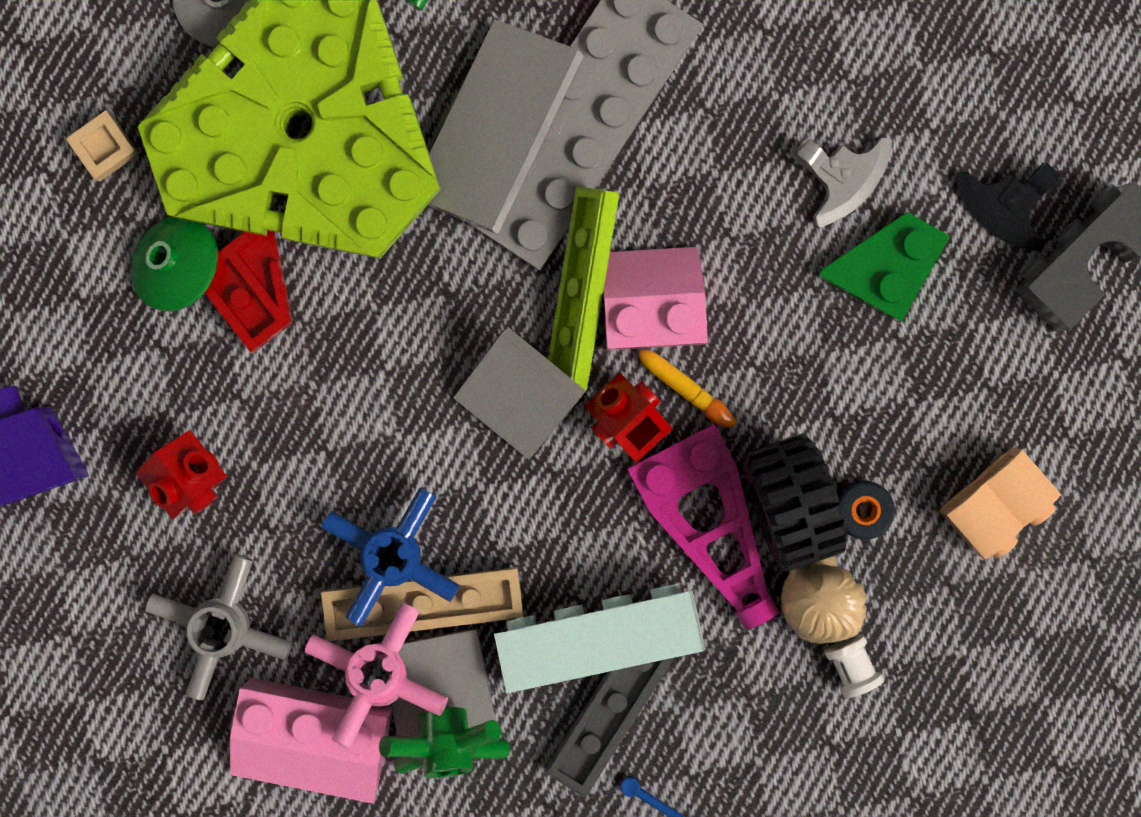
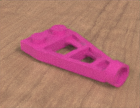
(684, 468)

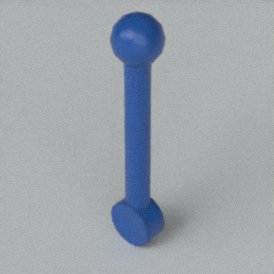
(631, 787)

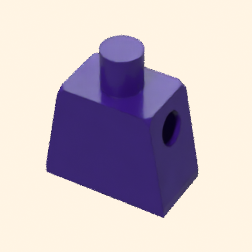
(33, 450)

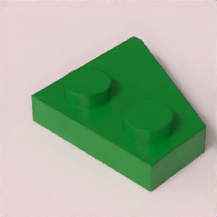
(888, 266)

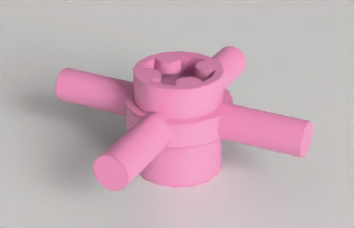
(379, 693)

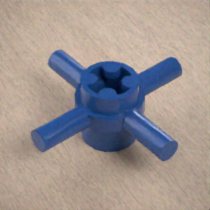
(371, 545)

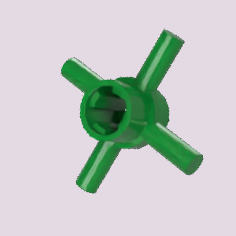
(445, 744)

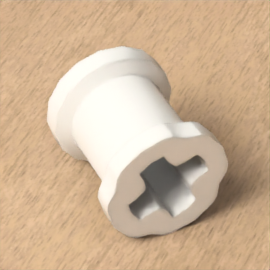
(854, 666)

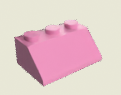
(286, 740)

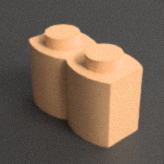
(1000, 504)

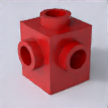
(623, 407)
(182, 476)

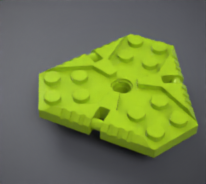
(227, 142)

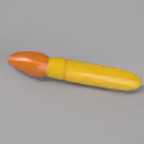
(713, 408)

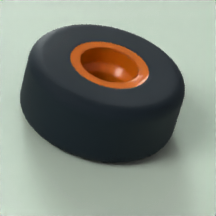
(882, 509)

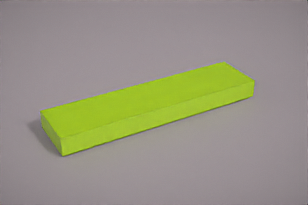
(583, 282)

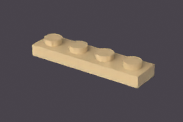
(480, 599)

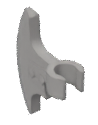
(846, 176)

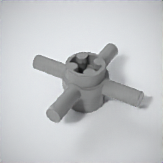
(201, 634)

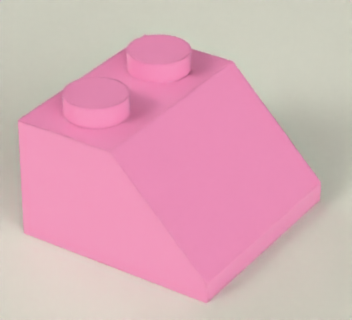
(654, 299)

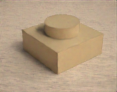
(102, 146)

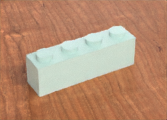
(600, 640)

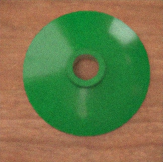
(174, 264)

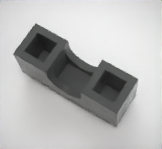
(1061, 284)

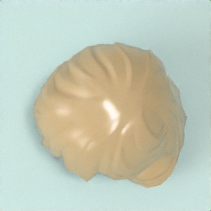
(823, 602)

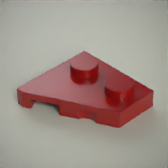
(251, 289)

